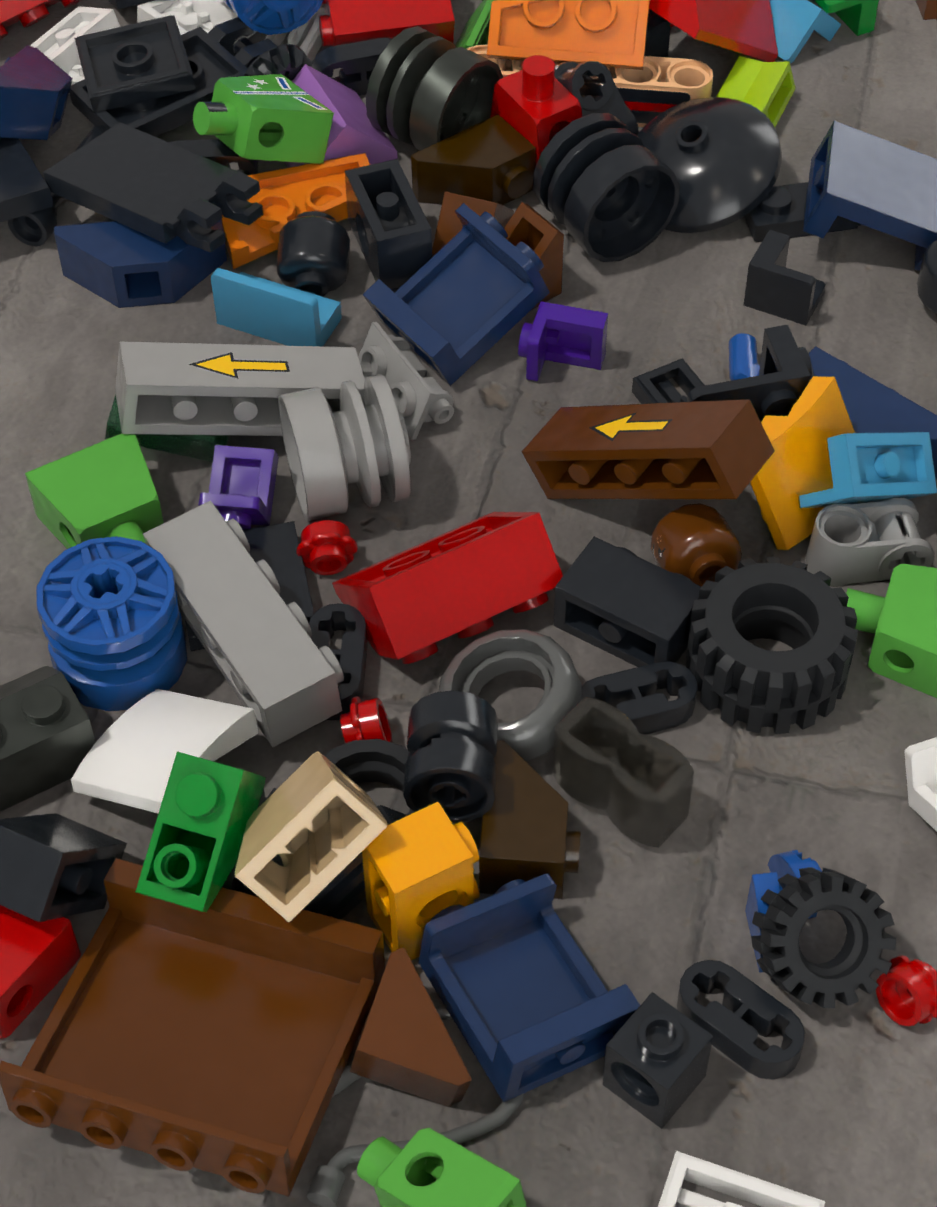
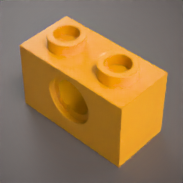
(417, 872)

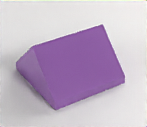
(350, 128)

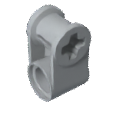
(864, 541)

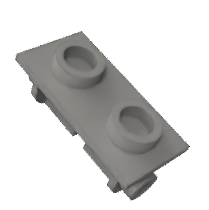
(417, 396)

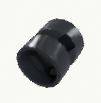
(451, 755)

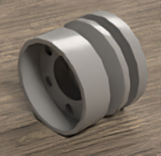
(345, 447)

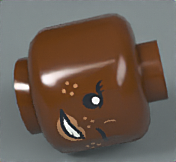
(695, 543)

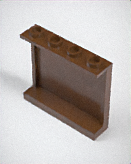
(202, 1033)

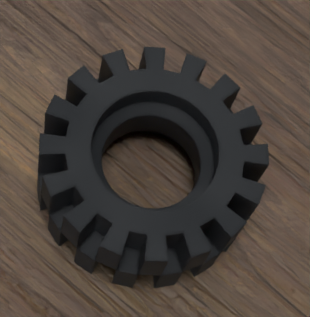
(862, 947)

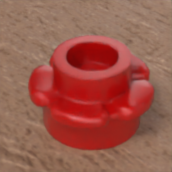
(327, 547)
(365, 721)
(908, 991)

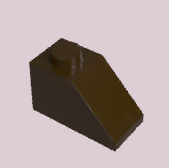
(479, 162)
(525, 828)

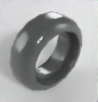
(519, 651)

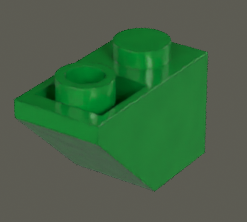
(198, 831)

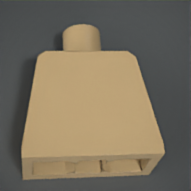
(316, 826)

